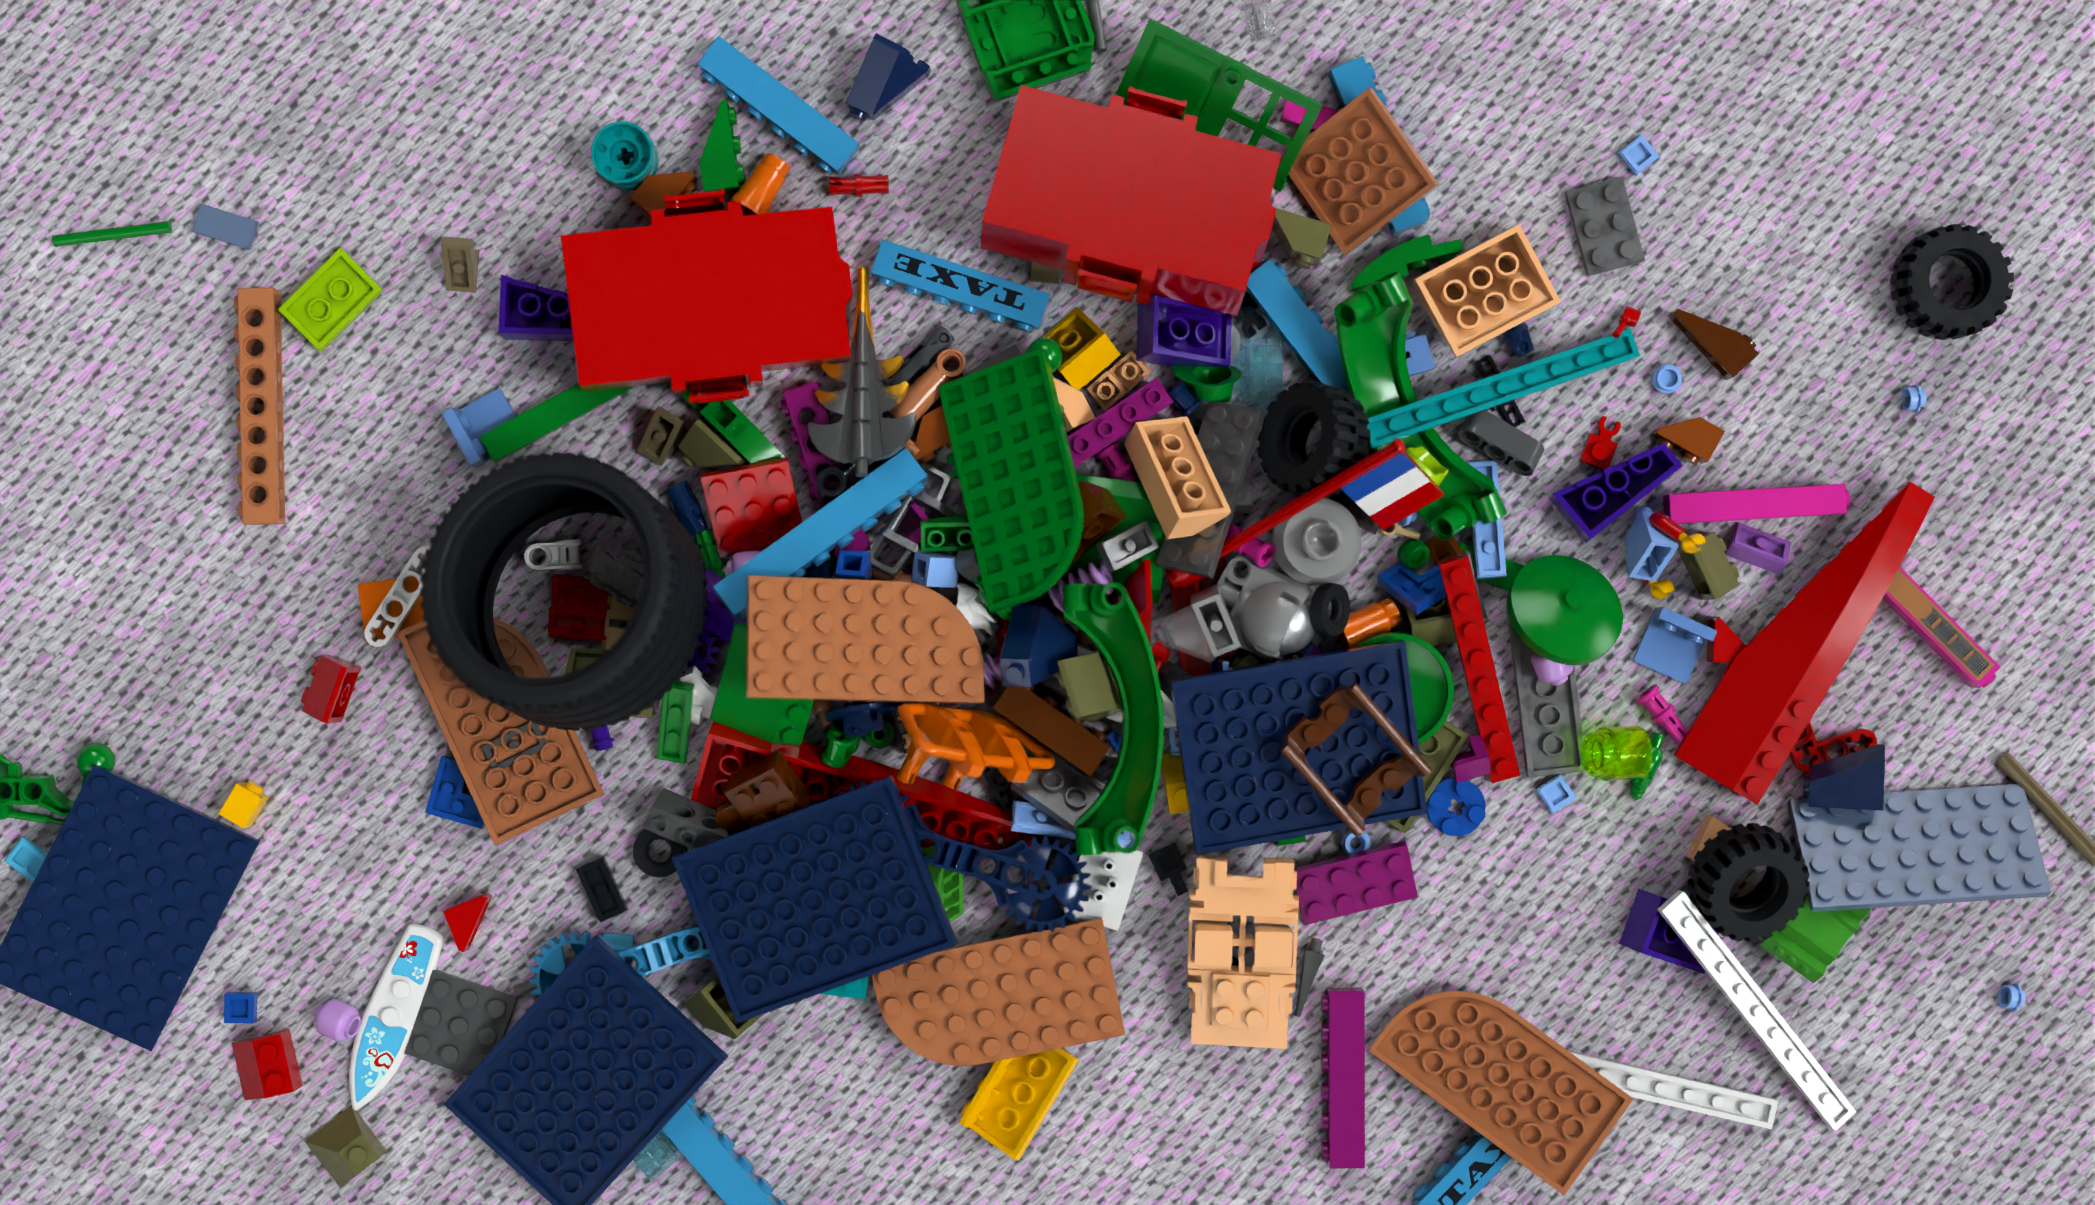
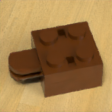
(762, 793)

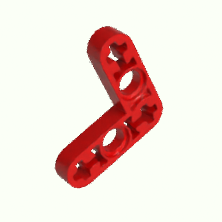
(1819, 748)

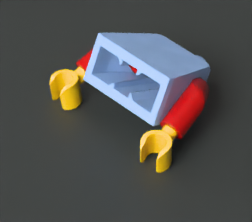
(1651, 546)

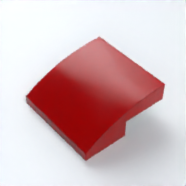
(577, 609)

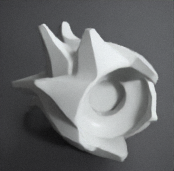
(972, 607)

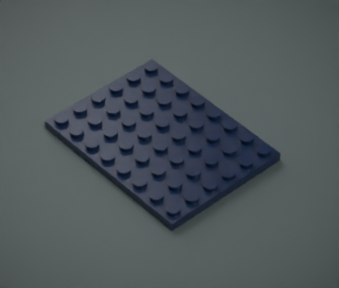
(1232, 734)
(814, 899)
(123, 907)
(585, 1078)

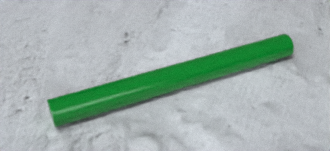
(112, 234)

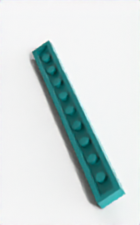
(1501, 388)

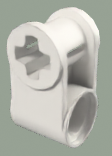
(557, 555)

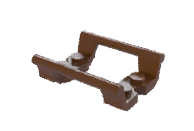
(1384, 776)

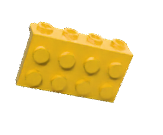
(1017, 1098)

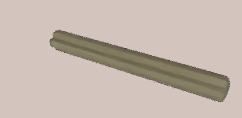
(2048, 806)

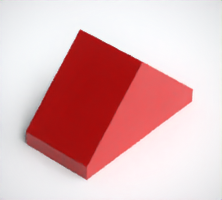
(1725, 643)
(465, 920)

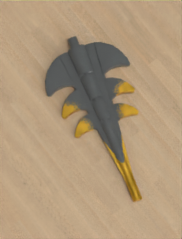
(863, 431)

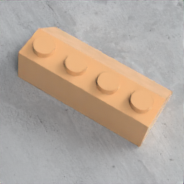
(1176, 476)

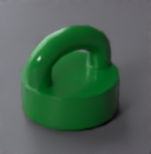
(1413, 553)

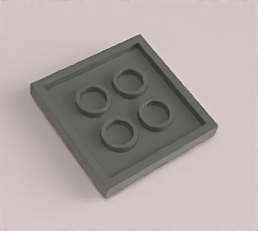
(459, 1022)

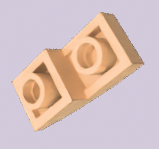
(1119, 380)

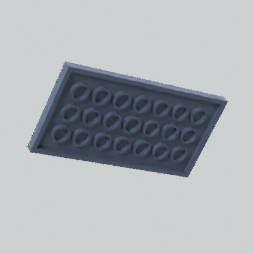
(1921, 849)

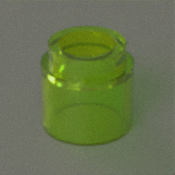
(1617, 753)

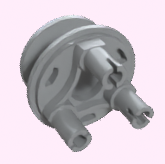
(1318, 543)

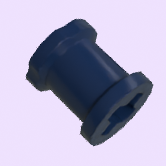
(1184, 400)

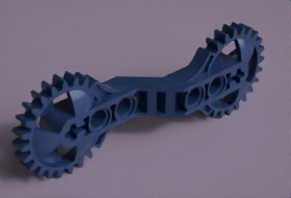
(966, 859)

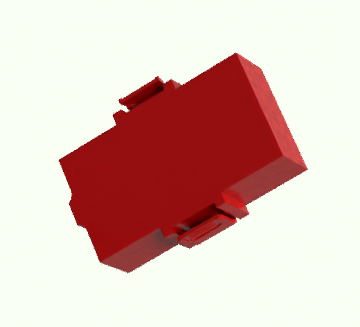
(1131, 199)
(707, 298)

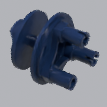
(861, 717)

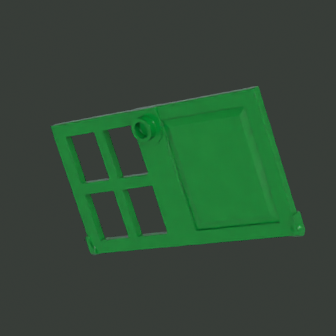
(1210, 83)

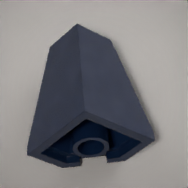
(884, 78)
(1034, 645)
(1849, 781)

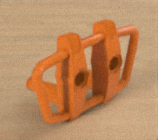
(969, 742)

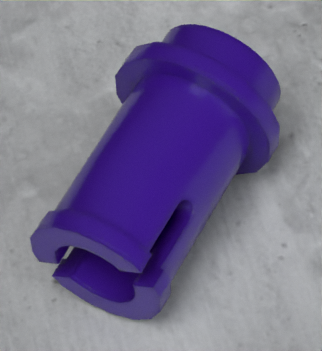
(602, 738)

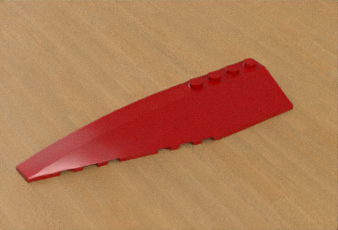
(1795, 659)
(940, 807)

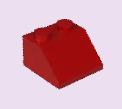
(330, 689)
(267, 1065)

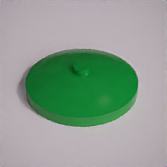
(1564, 610)
(1430, 681)

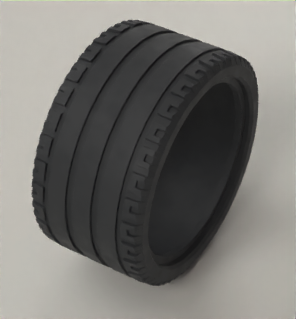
(482, 537)

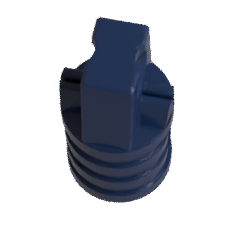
(1519, 339)
(686, 507)

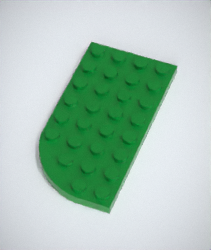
(1015, 476)

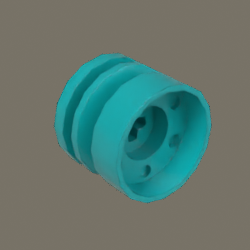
(610, 147)

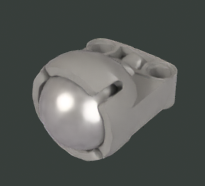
(1267, 609)

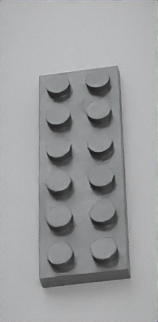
(1228, 442)
(1547, 717)

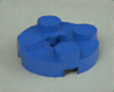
(1450, 822)

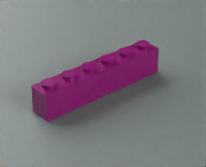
(1344, 1077)

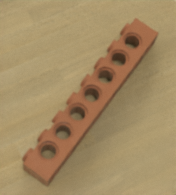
(272, 479)

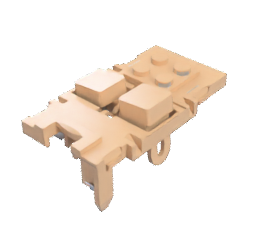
(1242, 1002)

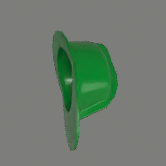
(1209, 382)

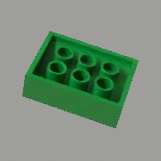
(768, 719)

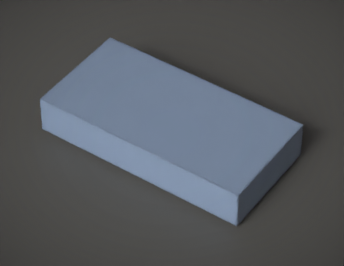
(225, 226)

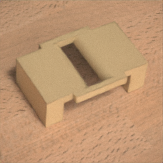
(616, 612)

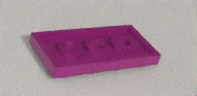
(1355, 882)

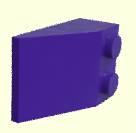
(1182, 334)
(1652, 935)

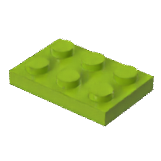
(331, 299)

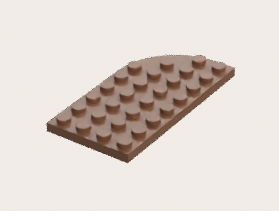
(858, 642)
(529, 789)
(1004, 996)
(1504, 1081)

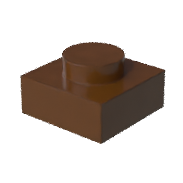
(1443, 549)

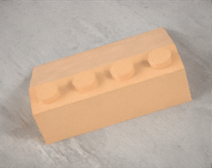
(1485, 291)

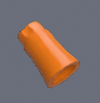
(762, 185)
(1369, 621)

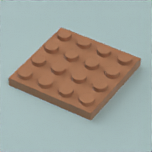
(1360, 171)

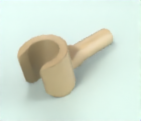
(1400, 531)

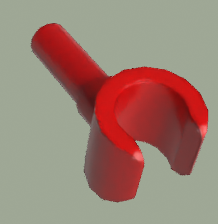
(1629, 317)
(1161, 654)

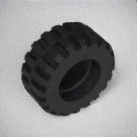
(1989, 276)
(1288, 427)
(1770, 903)

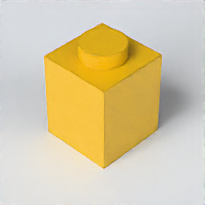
(244, 804)

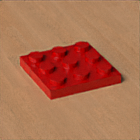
(751, 505)

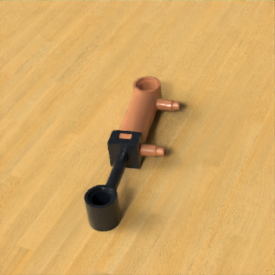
(918, 400)

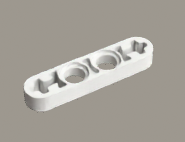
(399, 594)

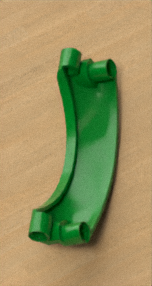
(1374, 362)
(1135, 777)

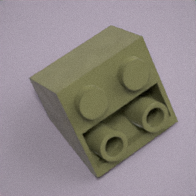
(1089, 687)

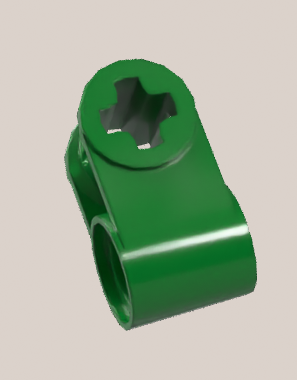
(839, 747)

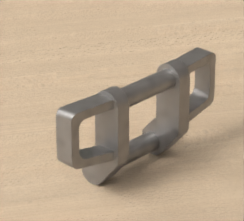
(888, 532)

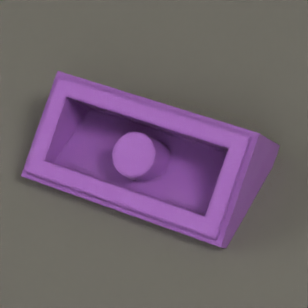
(1758, 548)

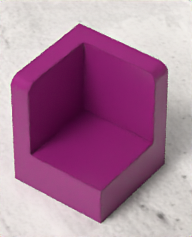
(912, 523)
(1471, 763)

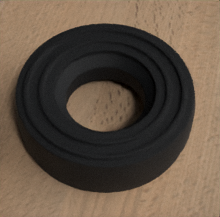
(1319, 608)
(646, 863)

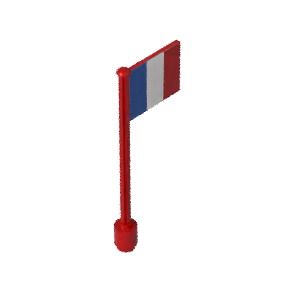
(1382, 485)

